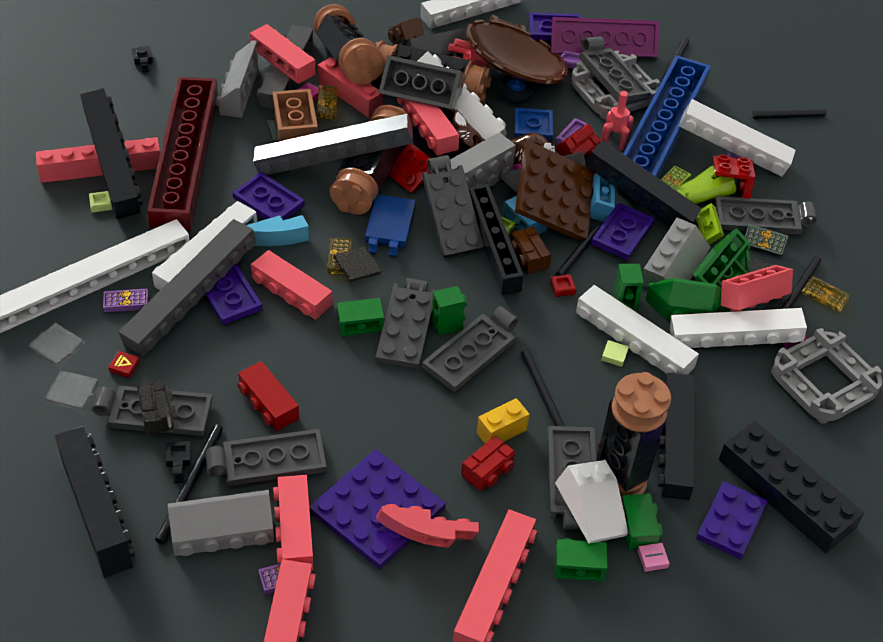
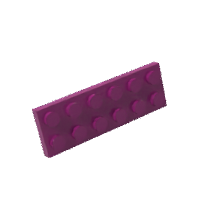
(627, 36)

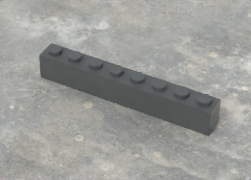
(333, 144)
(187, 288)

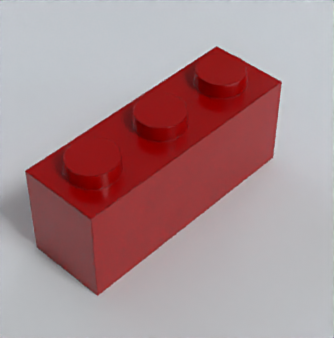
(268, 396)

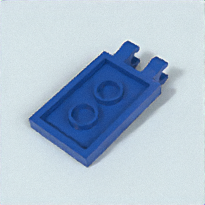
(389, 223)

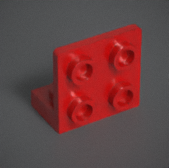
(409, 168)
(736, 168)

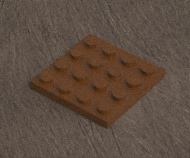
(555, 191)

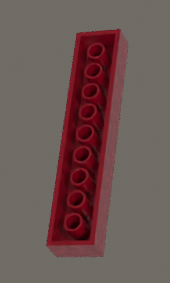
(183, 153)

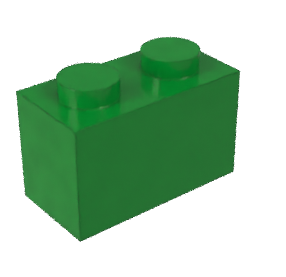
(628, 285)
(448, 310)
(360, 317)
(641, 520)
(580, 560)

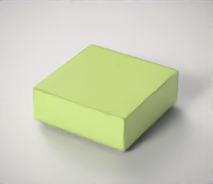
(100, 201)
(615, 353)

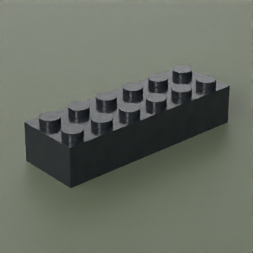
(112, 153)
(791, 486)
(96, 501)

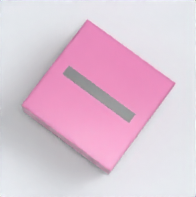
(653, 557)

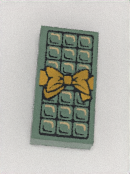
(766, 239)

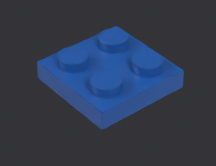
(533, 121)

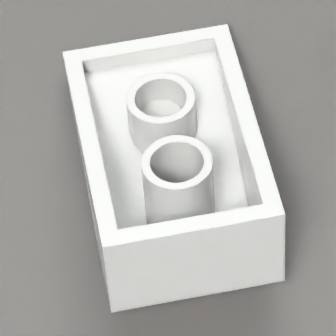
(594, 500)

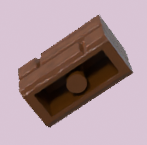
(405, 30)
(530, 250)

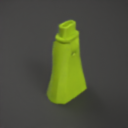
(707, 186)

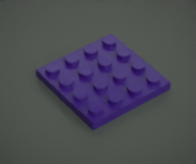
(355, 500)

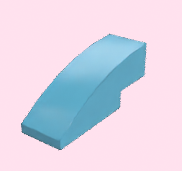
(279, 232)

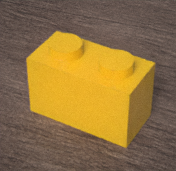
(503, 422)

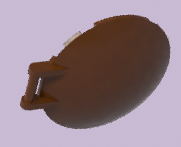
(515, 52)

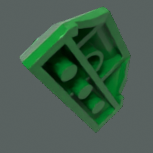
(725, 260)
(684, 297)

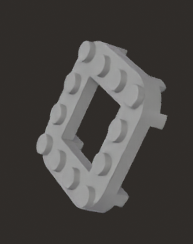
(584, 84)
(826, 407)

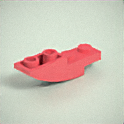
(417, 525)

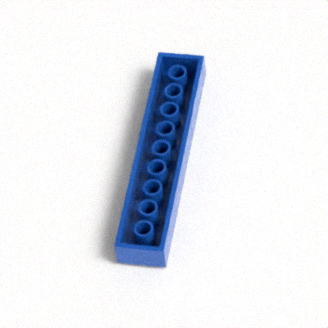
(660, 127)

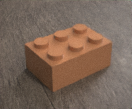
(294, 114)

